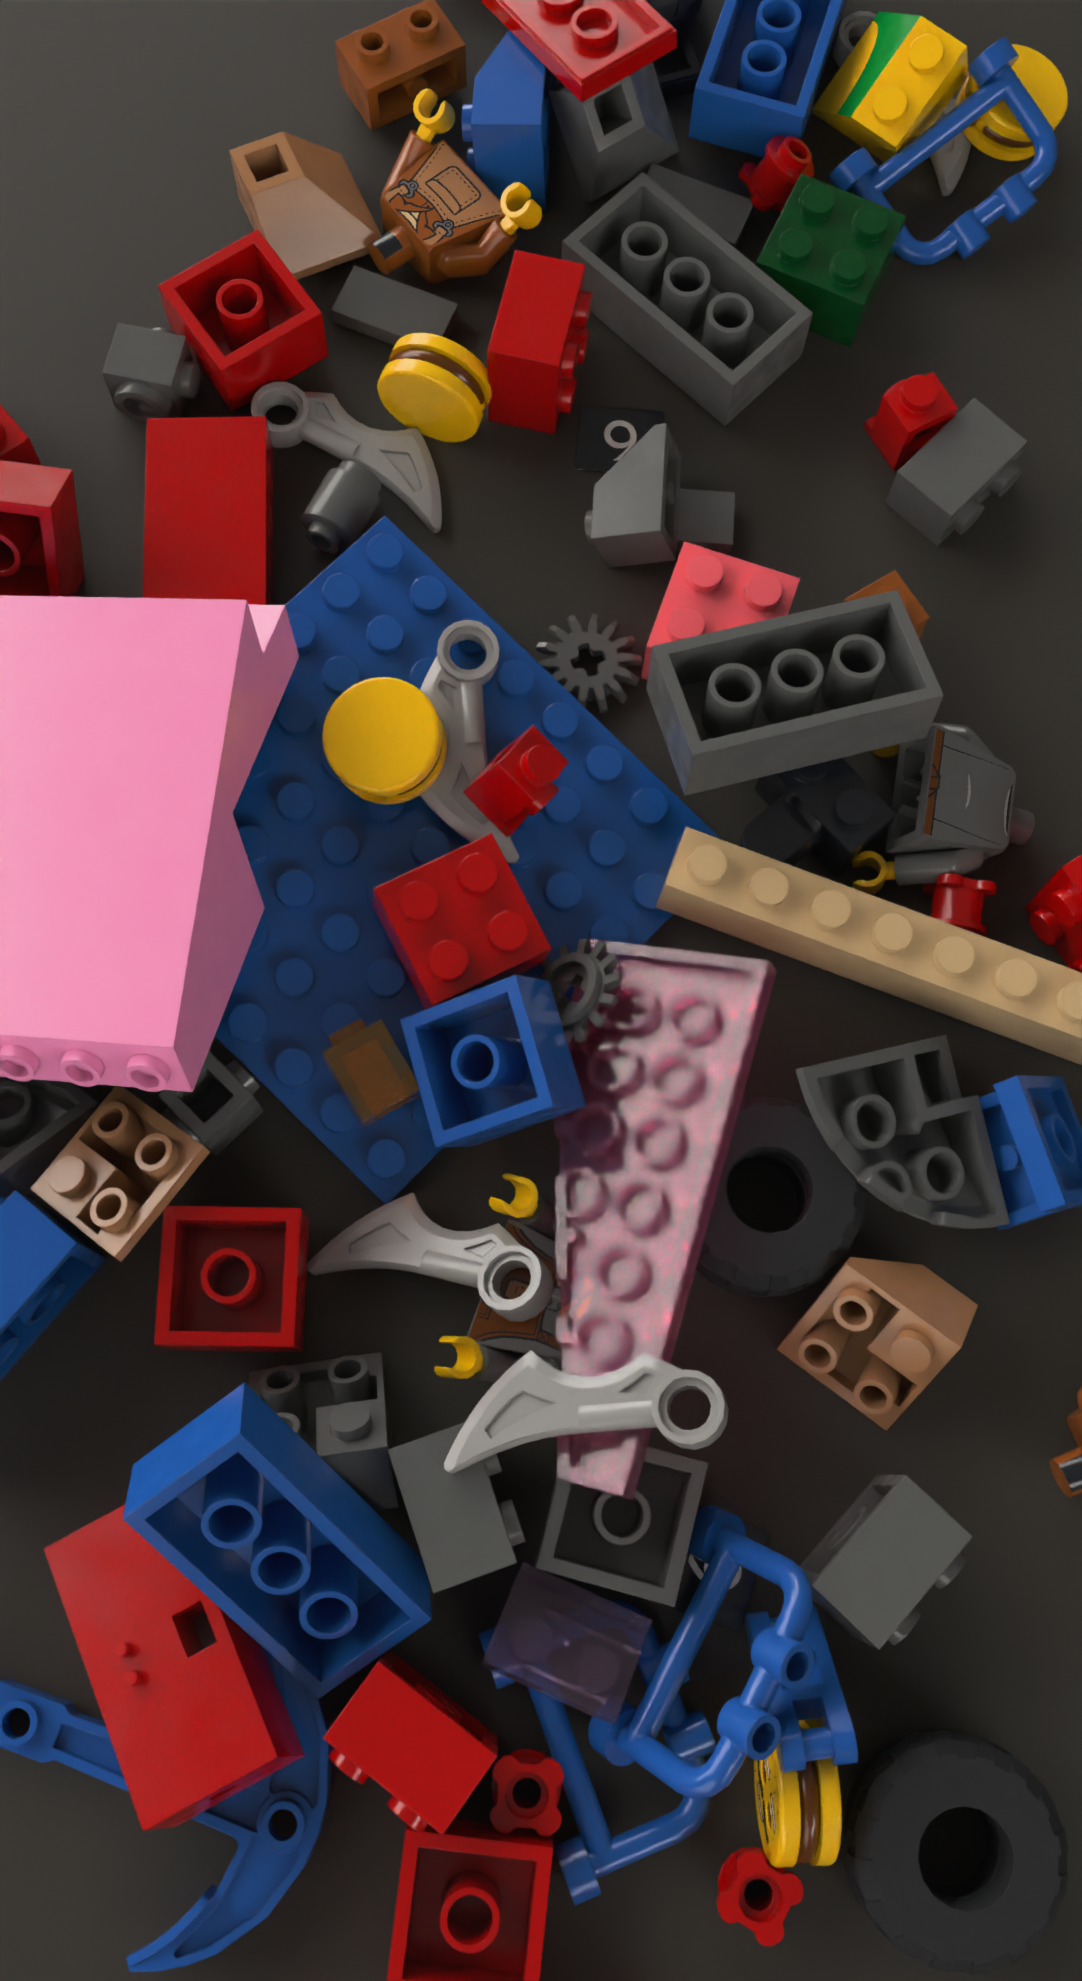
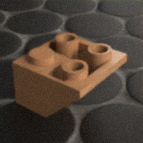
(303, 202)
(120, 1172)
(880, 1334)

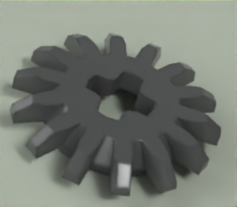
(609, 672)
(593, 974)

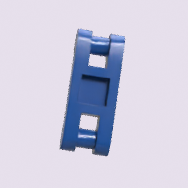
(814, 1699)

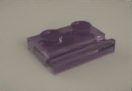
(567, 1643)

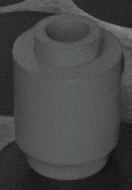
(341, 507)

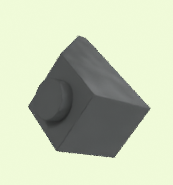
(638, 503)

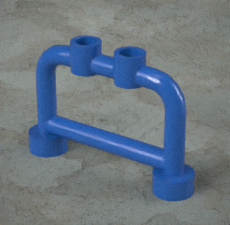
(1012, 199)
(776, 1656)
(594, 1850)

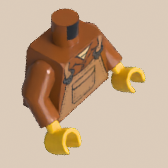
(441, 211)

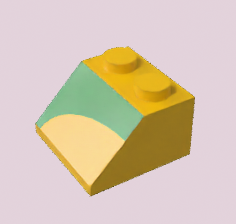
(894, 83)

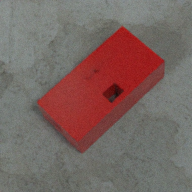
(171, 1675)

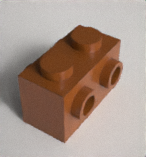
(397, 59)

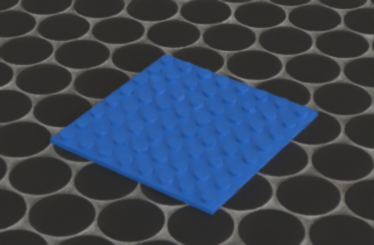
(318, 850)

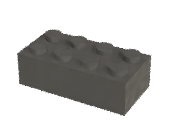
(687, 298)
(792, 691)

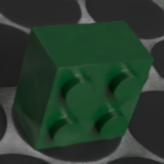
(831, 254)

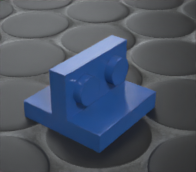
(1034, 1146)

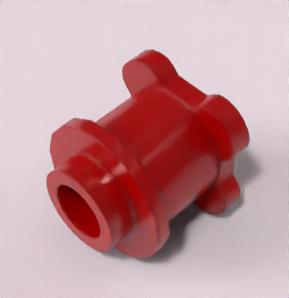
(777, 172)
(960, 901)
(536, 1812)
(760, 1913)

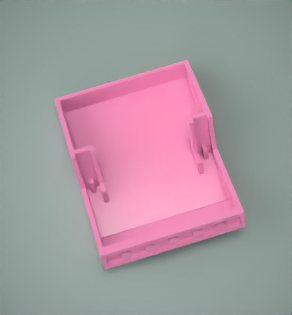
(120, 828)

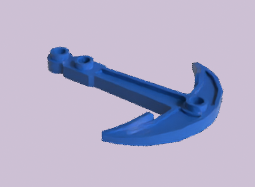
(264, 1859)

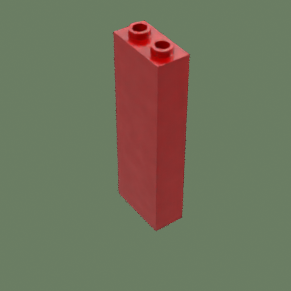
(209, 509)

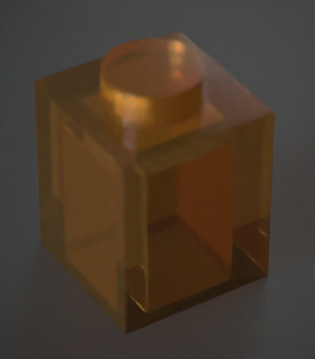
(370, 1071)

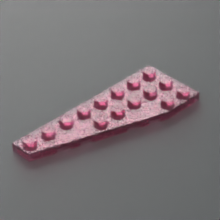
(645, 1169)

